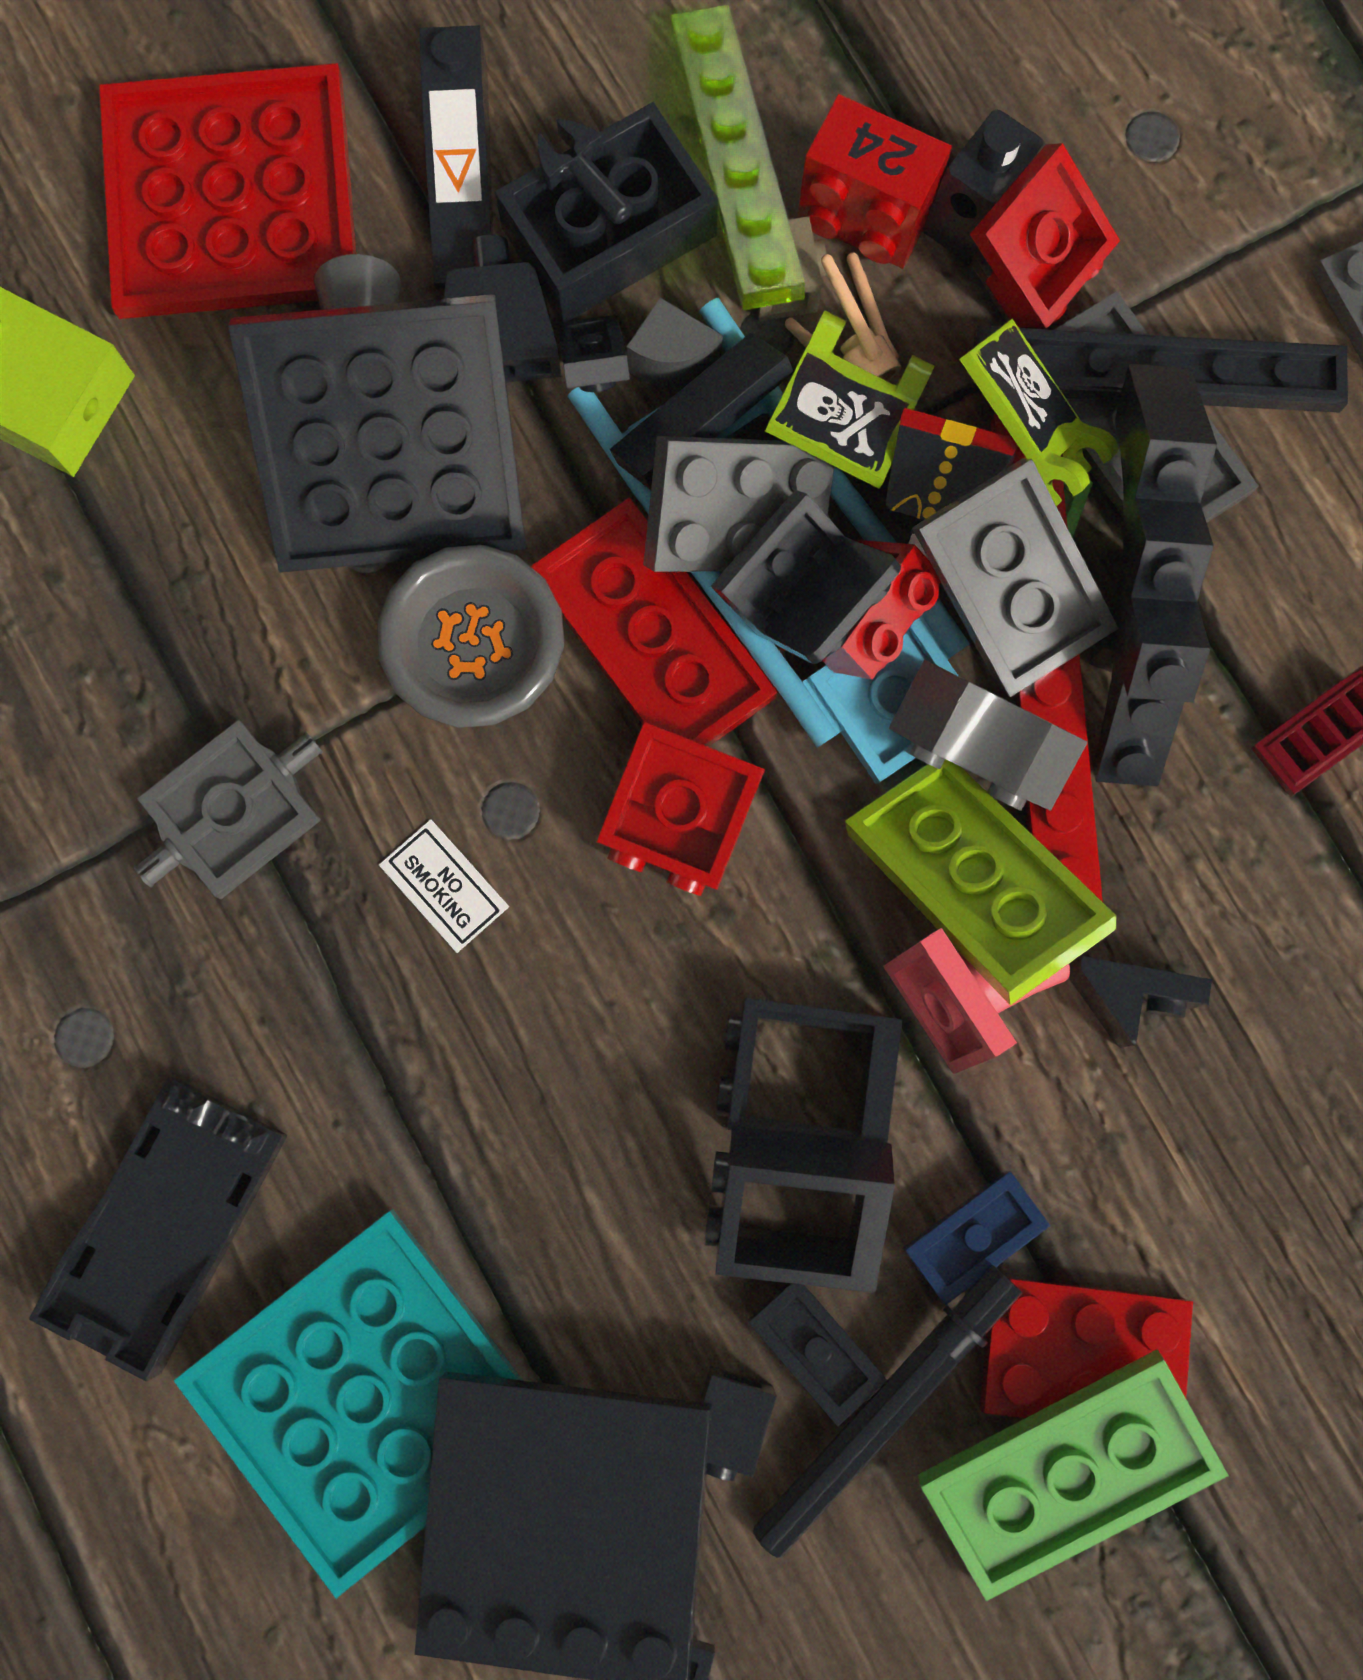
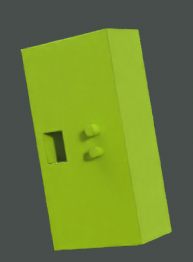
(55, 384)

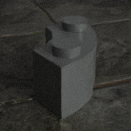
(987, 736)

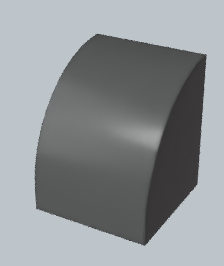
(672, 347)

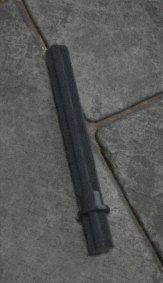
(886, 1411)

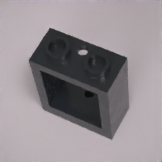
(877, 1073)
(805, 1163)

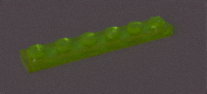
(737, 159)

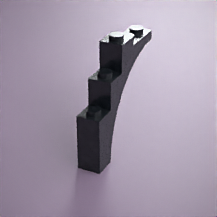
(1165, 557)

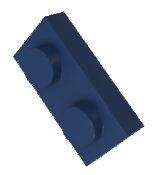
(976, 1236)

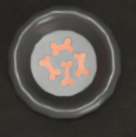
(470, 636)

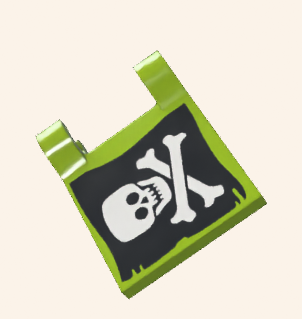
(843, 409)
(1035, 409)

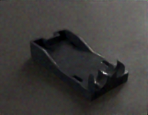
(159, 1230)

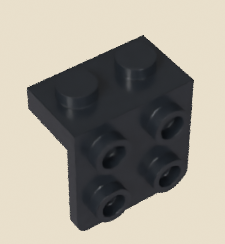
(805, 580)

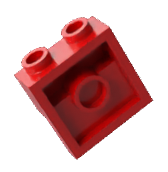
(1044, 239)
(880, 630)
(679, 809)

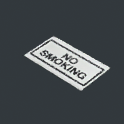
(444, 886)

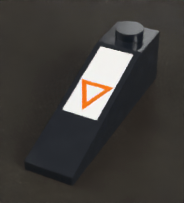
(456, 143)

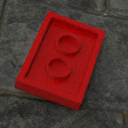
(1073, 1336)

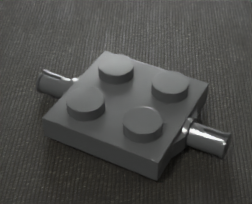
(228, 809)

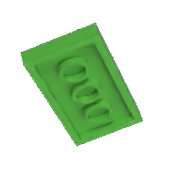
(1072, 1475)

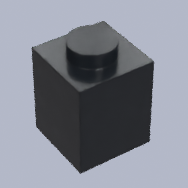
(737, 1422)

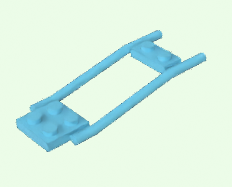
(825, 700)

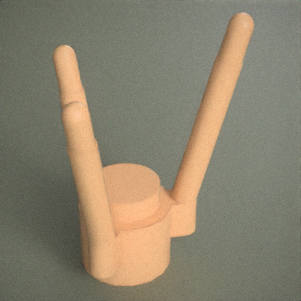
(869, 346)

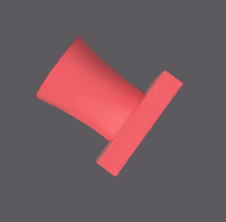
(956, 1001)

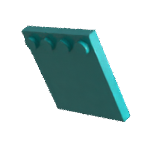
(338, 1395)

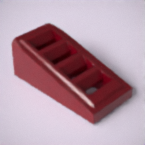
(1346, 702)

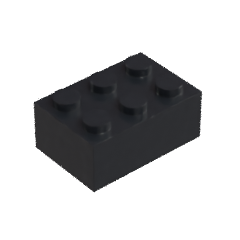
(578, 248)

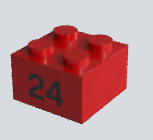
(871, 181)

